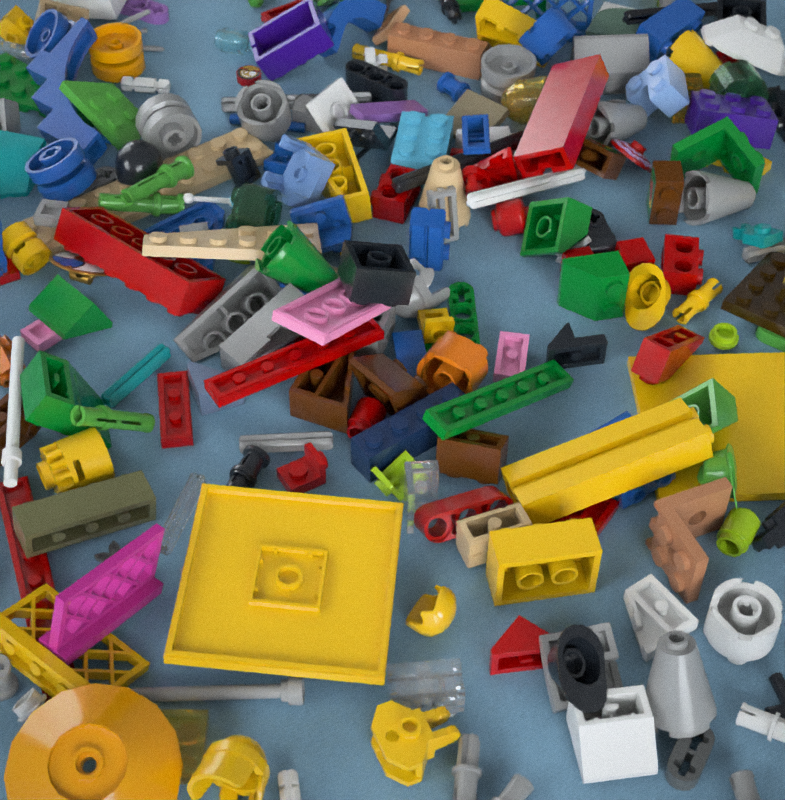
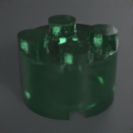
(738, 79)
(254, 206)

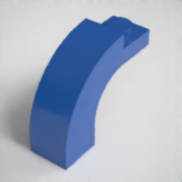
(362, 13)

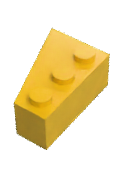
(501, 24)

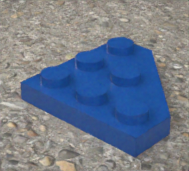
(197, 213)

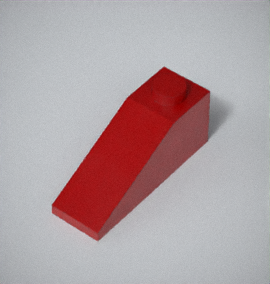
(665, 353)

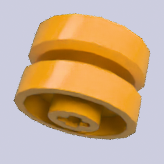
(117, 52)

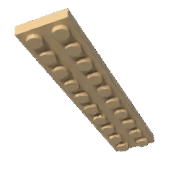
(205, 176)

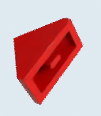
(517, 648)

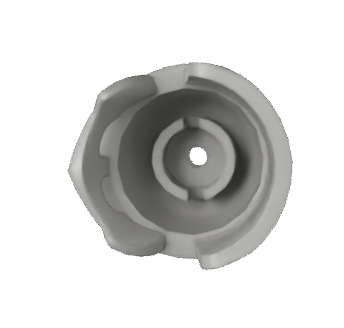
(421, 296)

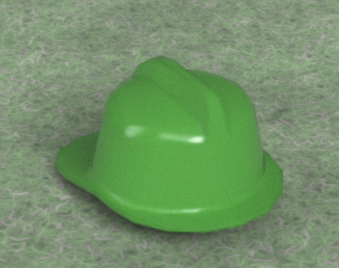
(720, 466)

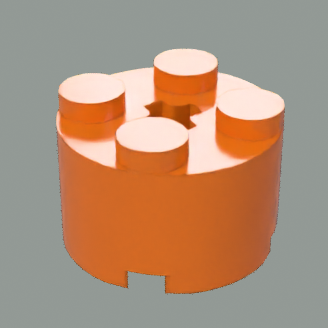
(453, 360)

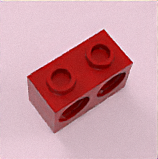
(389, 204)
(680, 263)

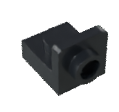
(240, 165)

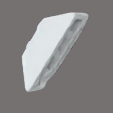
(748, 41)

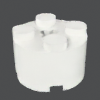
(743, 620)

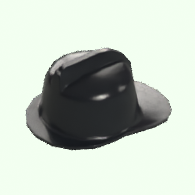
(579, 668)

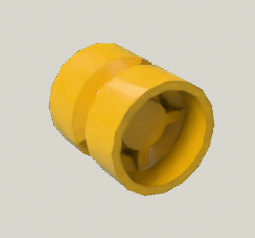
(24, 248)

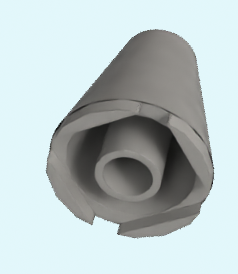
(616, 121)
(713, 197)
(679, 687)

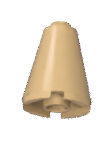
(443, 173)

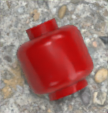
(510, 217)

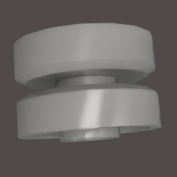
(504, 66)
(168, 124)

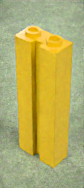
(608, 461)

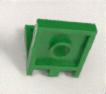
(723, 143)

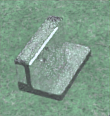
(420, 487)

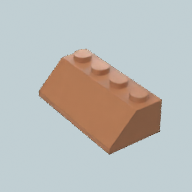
(438, 49)

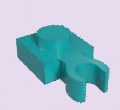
(760, 235)

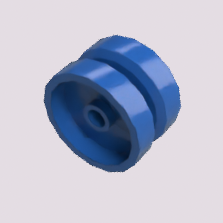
(47, 32)
(61, 170)

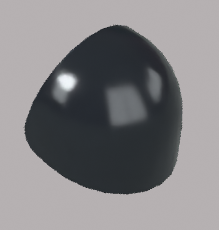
(136, 162)

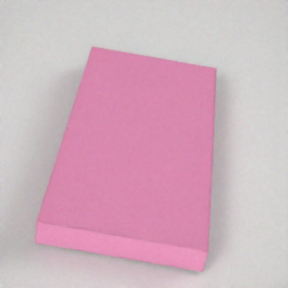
(325, 313)

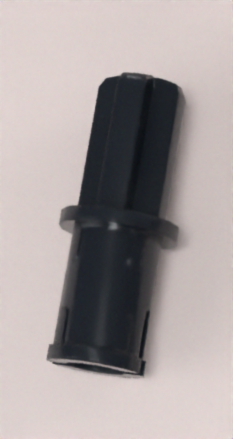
(451, 9)

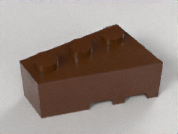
(324, 394)

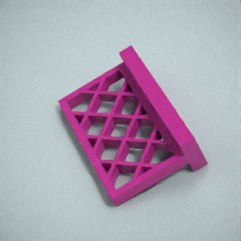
(105, 597)

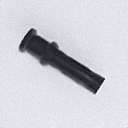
(249, 467)

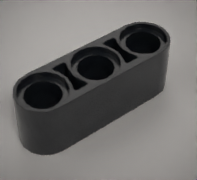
(382, 84)

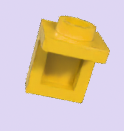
(434, 323)

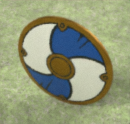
(76, 266)

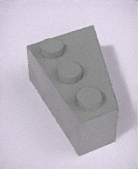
(259, 333)

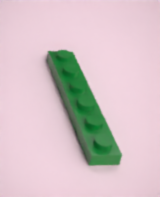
(497, 399)

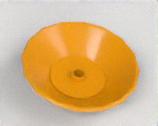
(105, 723)

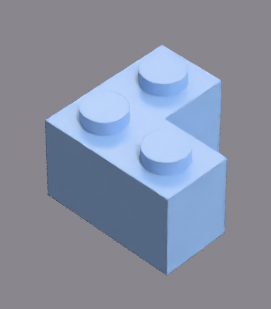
(659, 87)

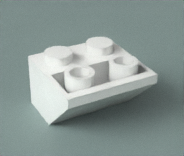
(615, 739)

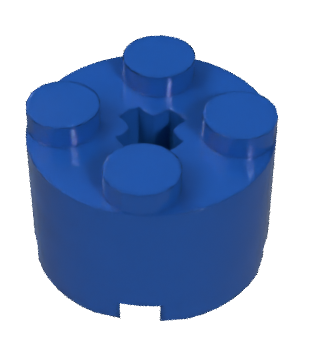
(548, 35)

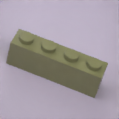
(84, 513)

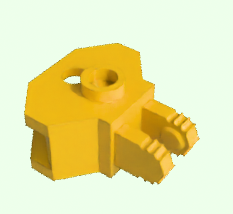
(405, 739)

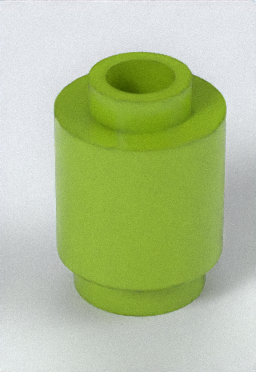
(737, 532)

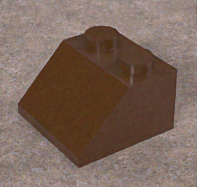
(388, 382)

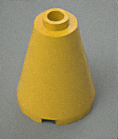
(694, 56)

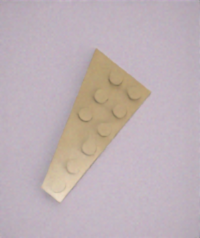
(229, 244)

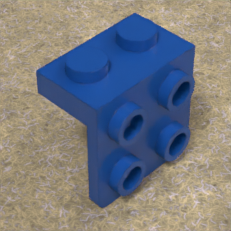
(332, 221)

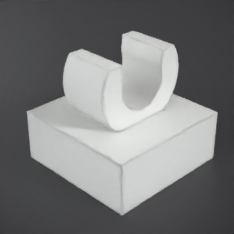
(376, 61)

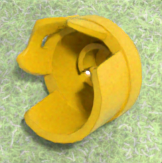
(235, 766)

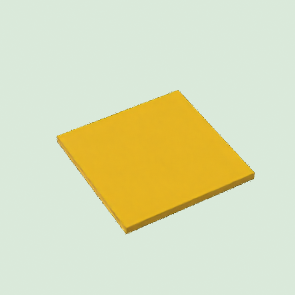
(756, 437)
(287, 585)

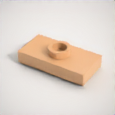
(395, 16)

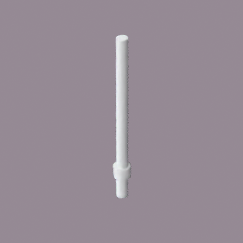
(12, 454)

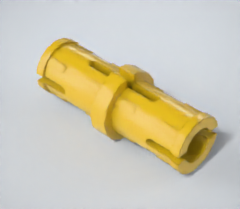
(697, 301)

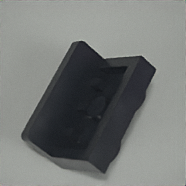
(367, 133)

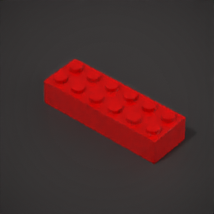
(117, 249)

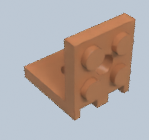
(678, 524)

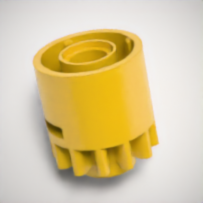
(75, 462)

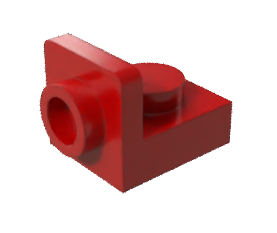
(304, 472)

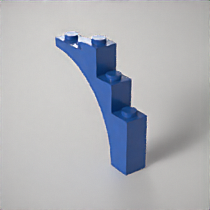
(48, 72)

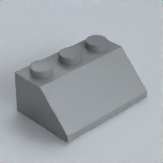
(622, 54)

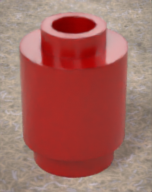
(365, 415)

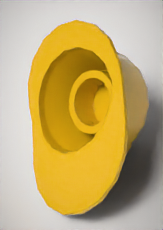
(646, 296)

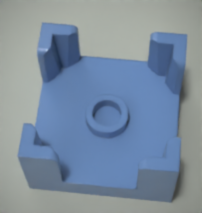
(304, 175)

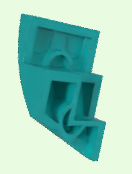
(14, 154)

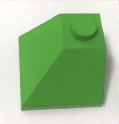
(713, 404)

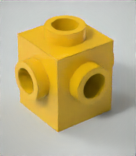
(15, 26)

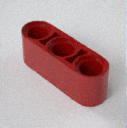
(450, 508)

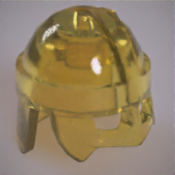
(522, 98)

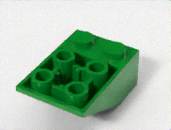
(52, 390)

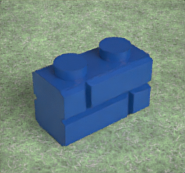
(428, 237)

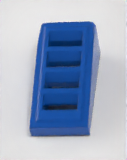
(475, 134)

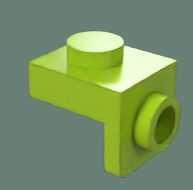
(392, 478)

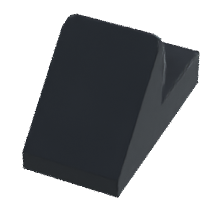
(576, 352)

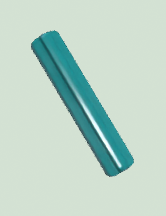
(135, 375)

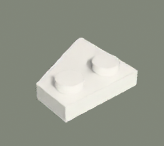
(655, 613)

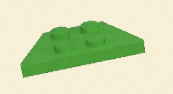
(105, 108)

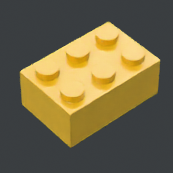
(543, 561)

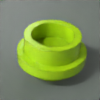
(723, 336)

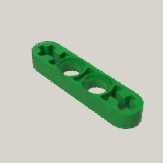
(467, 325)

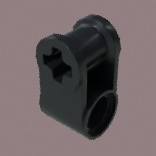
(602, 238)

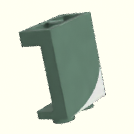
(609, 21)

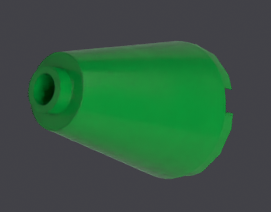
(294, 260)

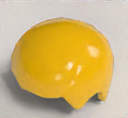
(433, 613)

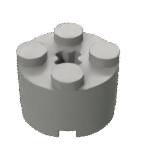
(264, 110)

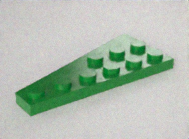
(19, 85)

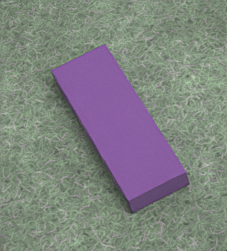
(385, 111)

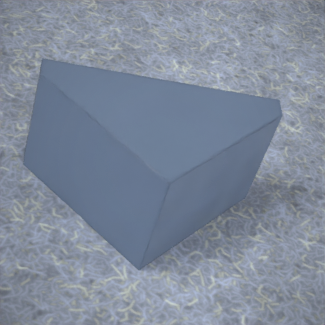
(197, 374)

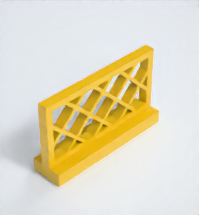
(44, 667)

